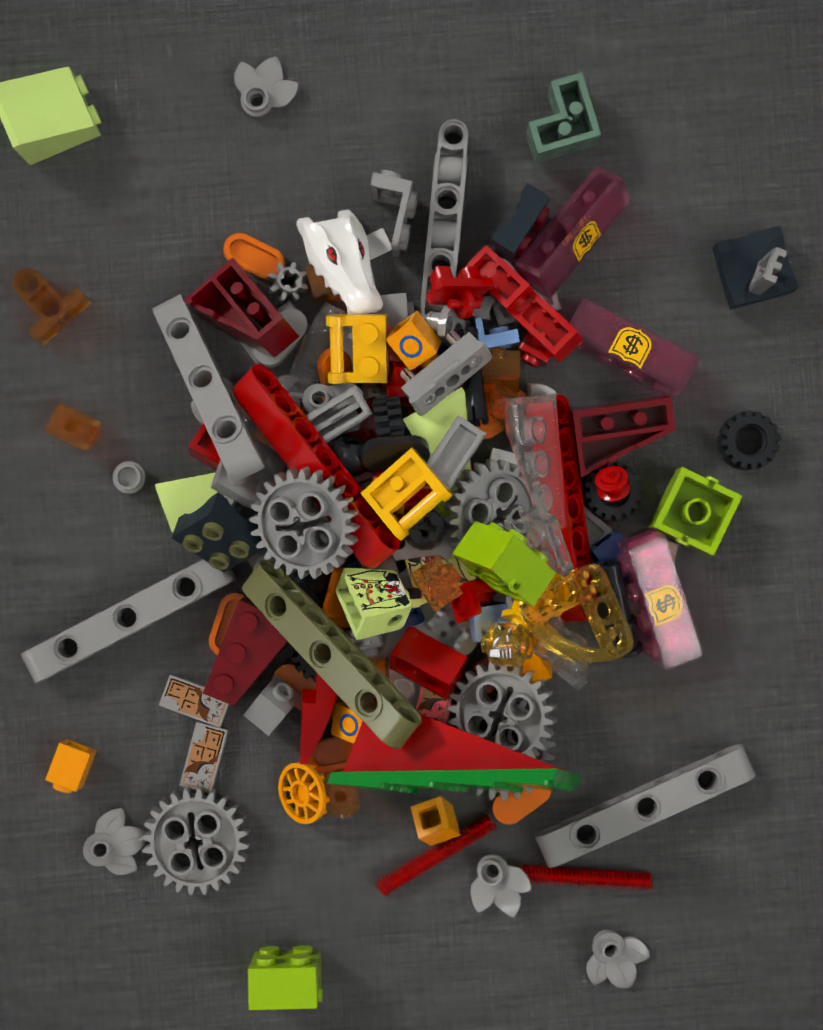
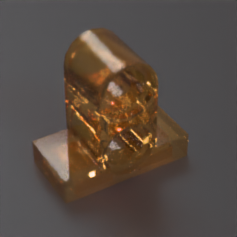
(40, 300)

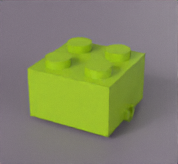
(695, 511)
(505, 562)
(285, 979)

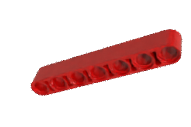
(302, 447)
(576, 532)

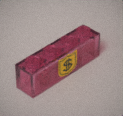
(573, 231)
(632, 349)
(659, 599)

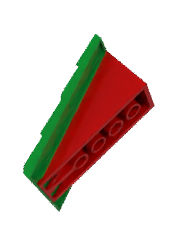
(445, 760)

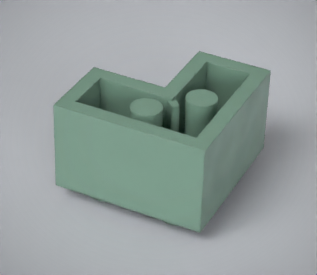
(571, 125)

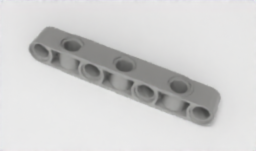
(445, 224)
(208, 389)
(108, 627)
(669, 796)

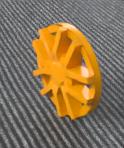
(303, 792)

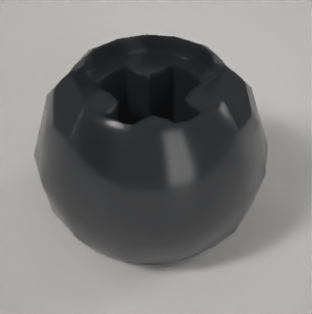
(349, 453)
(434, 538)

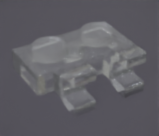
(543, 536)
(573, 672)

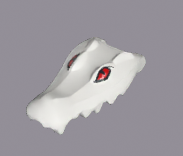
(342, 256)

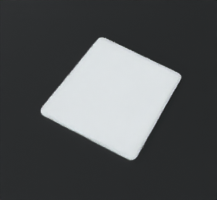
(378, 243)

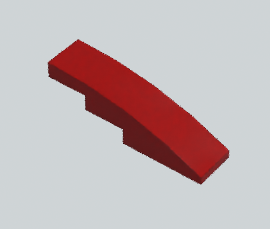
(315, 714)

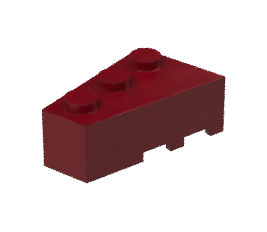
(241, 309)
(618, 428)
(244, 653)

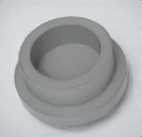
(129, 477)

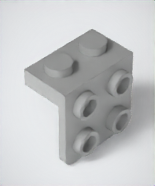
(393, 190)

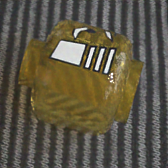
(507, 644)

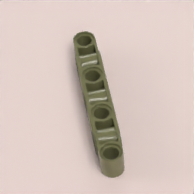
(347, 669)

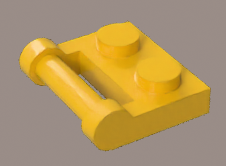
(369, 348)
(398, 485)

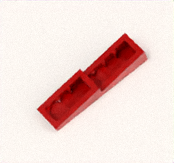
(526, 306)

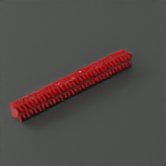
(435, 855)
(588, 876)

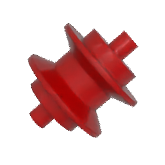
(612, 484)

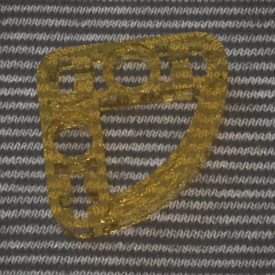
(581, 593)

